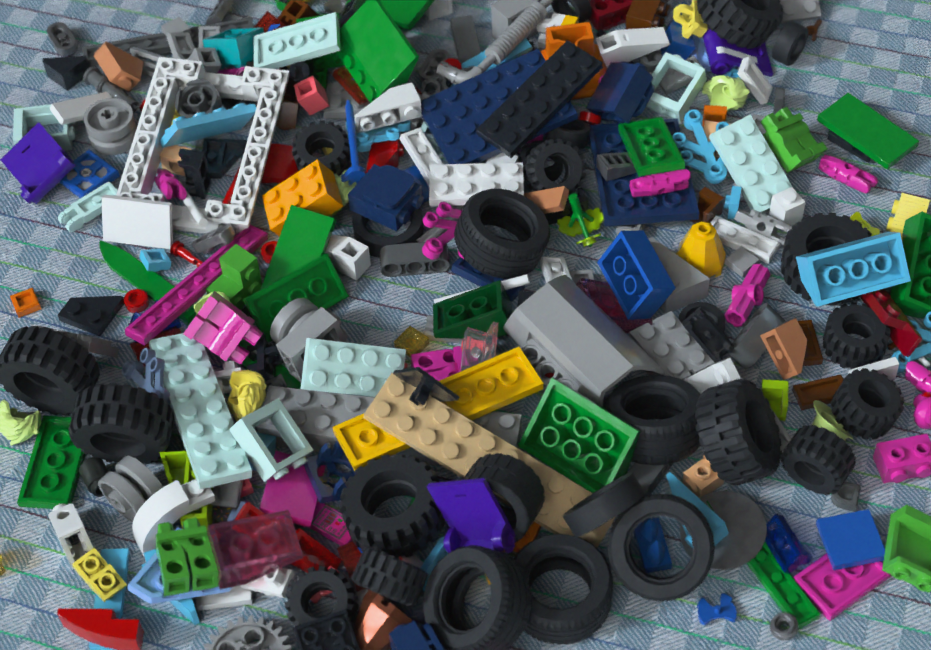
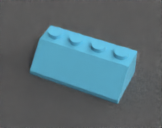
(854, 268)

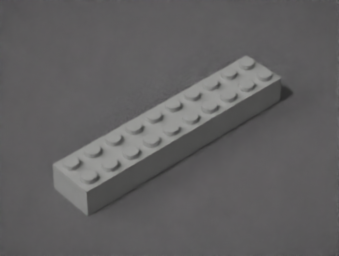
(319, 411)

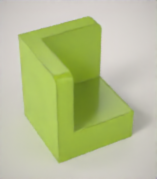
(777, 395)

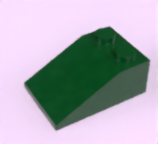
(473, 310)

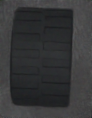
(516, 484)

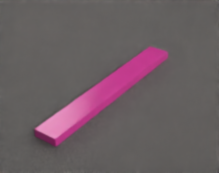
(189, 289)

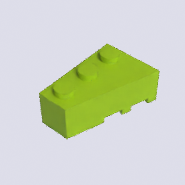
(179, 468)

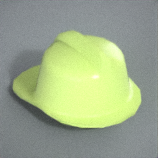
(825, 419)

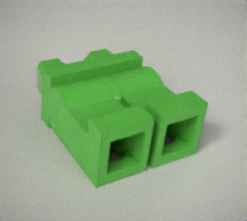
(791, 139)
(183, 546)

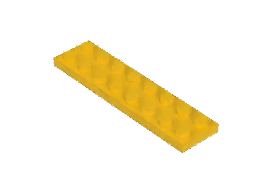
(480, 392)

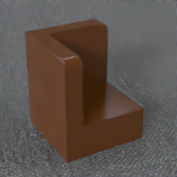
(709, 205)

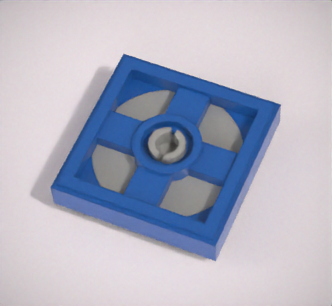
(89, 174)

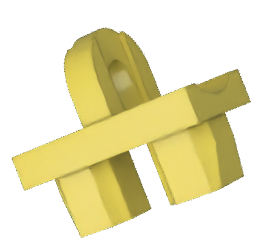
(690, 20)

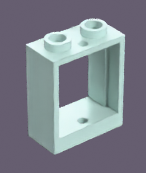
(670, 107)
(30, 116)
(257, 451)

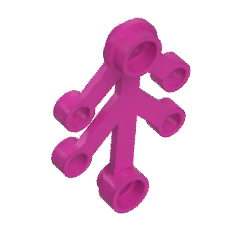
(433, 247)

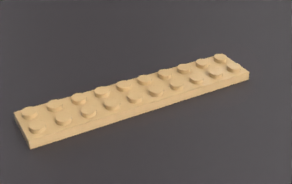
(459, 442)

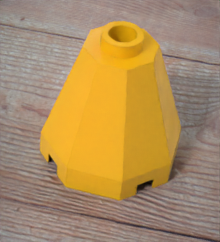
(703, 249)

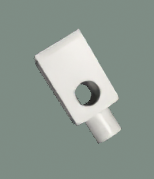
(66, 524)

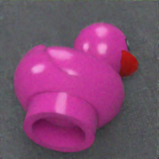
(922, 410)

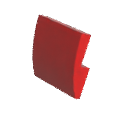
(279, 164)

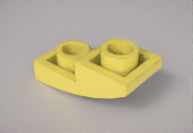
(99, 575)

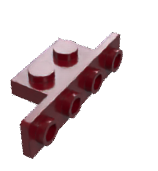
(902, 331)

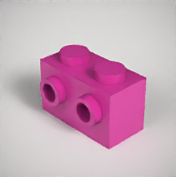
(903, 458)

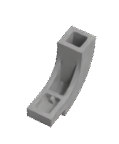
(183, 48)

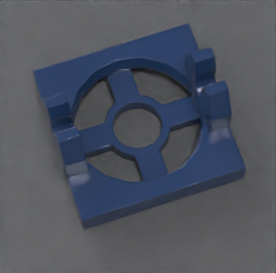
(329, 459)

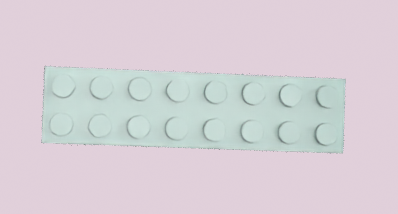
(200, 412)

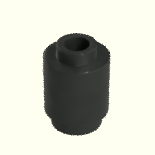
(91, 472)

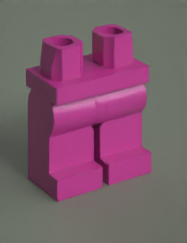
(222, 327)
(439, 363)

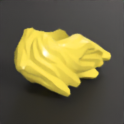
(247, 393)

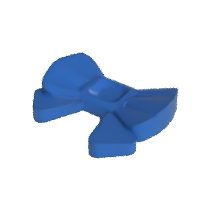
(725, 610)

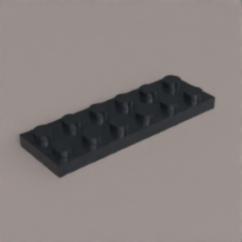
(539, 99)

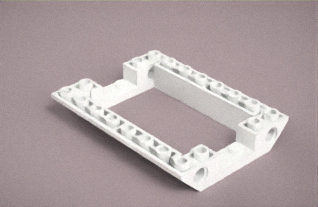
(170, 76)

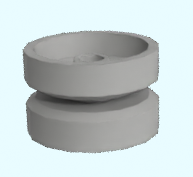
(110, 126)
(291, 317)
(129, 486)

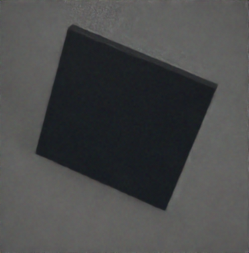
(425, 386)

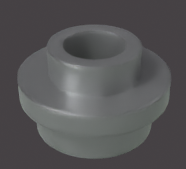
(780, 619)

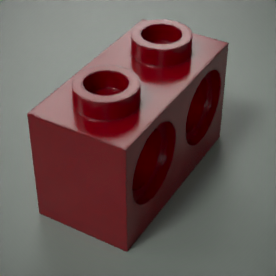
(608, 13)

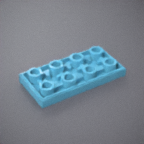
(207, 125)

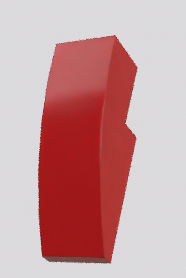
(103, 628)

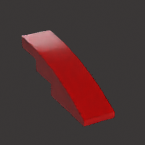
(313, 552)

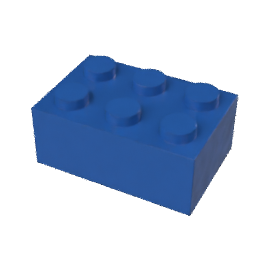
(636, 275)

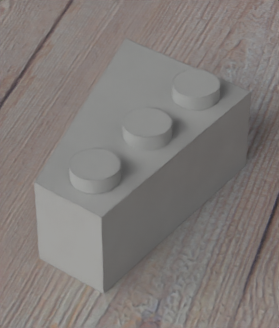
(689, 282)

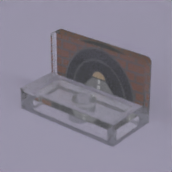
(478, 346)

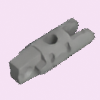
(754, 222)

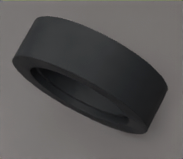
(375, 243)
(604, 504)

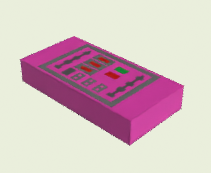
(330, 524)

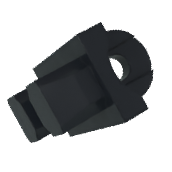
(265, 354)

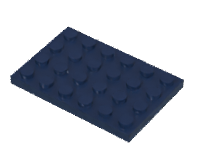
(461, 109)
(615, 197)

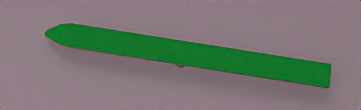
(156, 287)

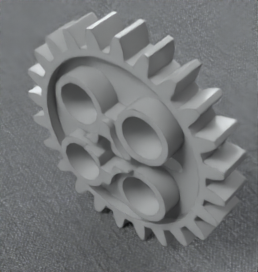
(239, 635)

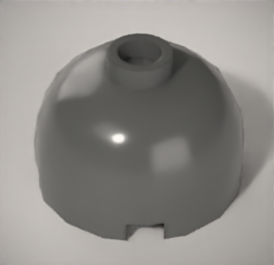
(197, 97)

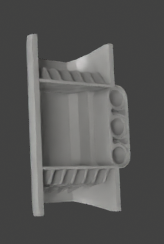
(575, 340)

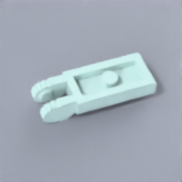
(86, 208)

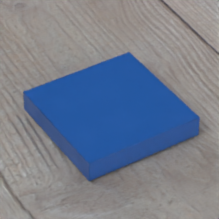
(851, 539)

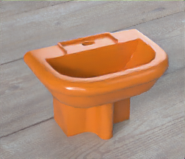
(581, 36)

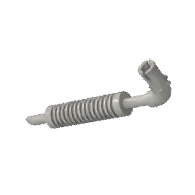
(502, 45)

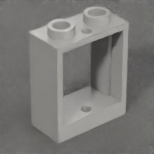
(314, 327)

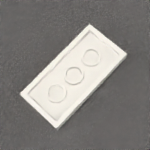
(460, 181)

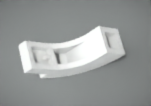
(167, 506)

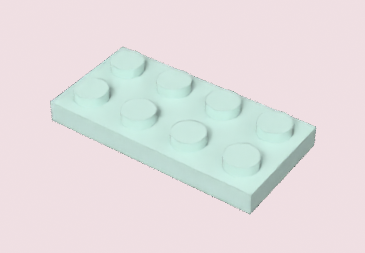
(297, 42)
(750, 162)
(348, 367)

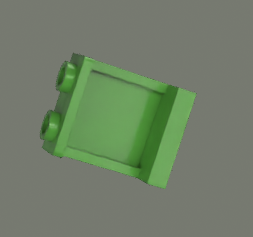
(909, 547)

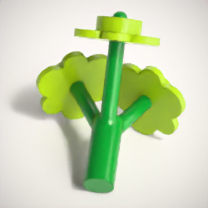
(591, 221)

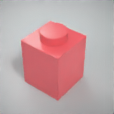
(311, 95)

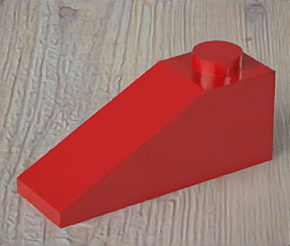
(385, 153)

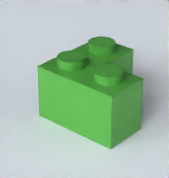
(239, 276)

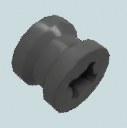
(651, 61)

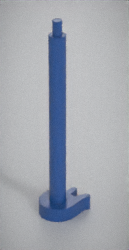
(356, 172)

